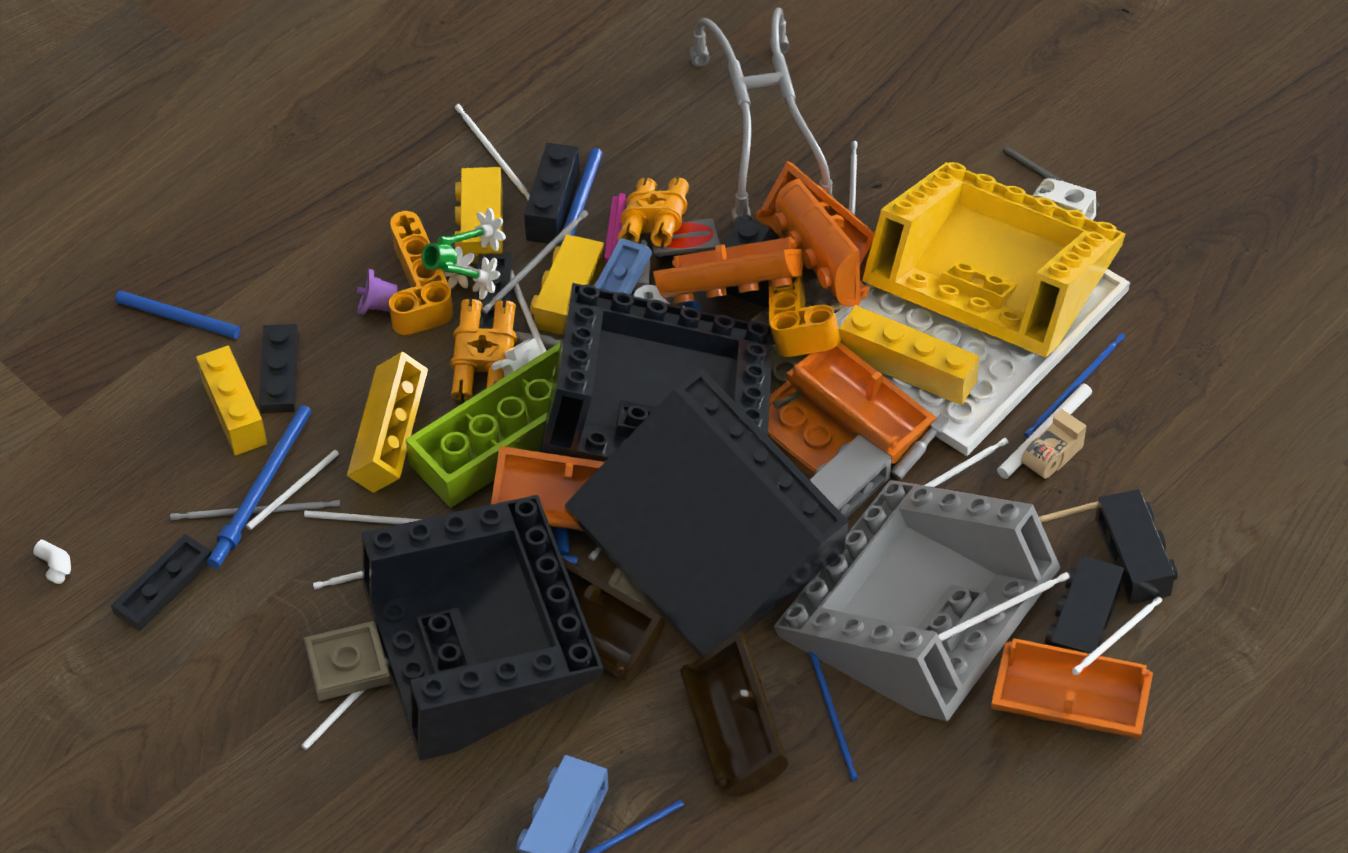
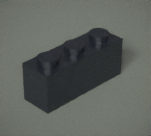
(552, 192)
(1136, 545)
(1087, 606)

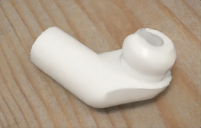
(57, 560)

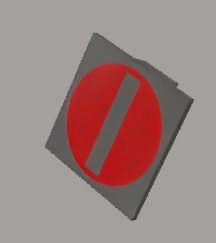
(691, 238)

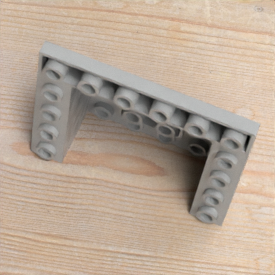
(912, 572)

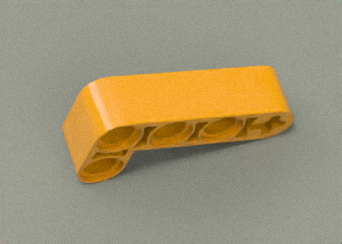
(429, 298)
(800, 328)

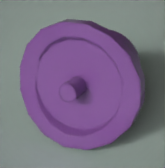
(375, 294)

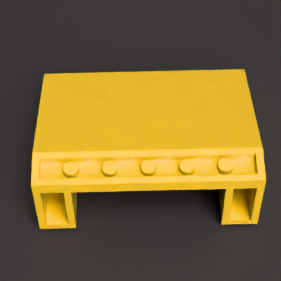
(990, 256)

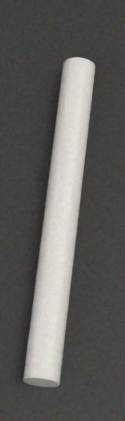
(1068, 405)

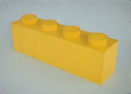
(910, 355)
(387, 422)

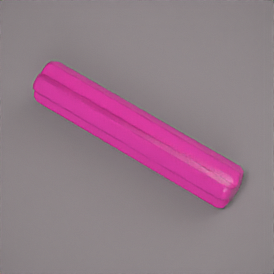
(618, 205)

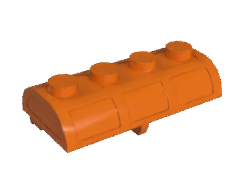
(854, 228)
(822, 242)
(730, 267)
(862, 399)
(548, 475)
(1103, 697)

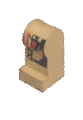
(1055, 445)

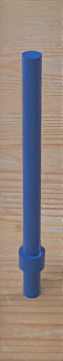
(231, 534)

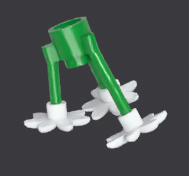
(453, 264)

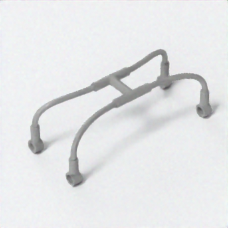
(779, 46)

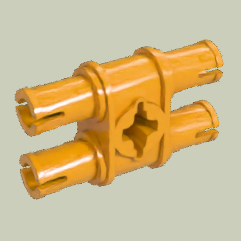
(654, 211)
(471, 341)

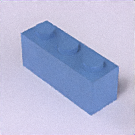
(567, 808)

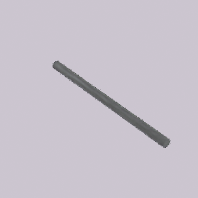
(1033, 166)

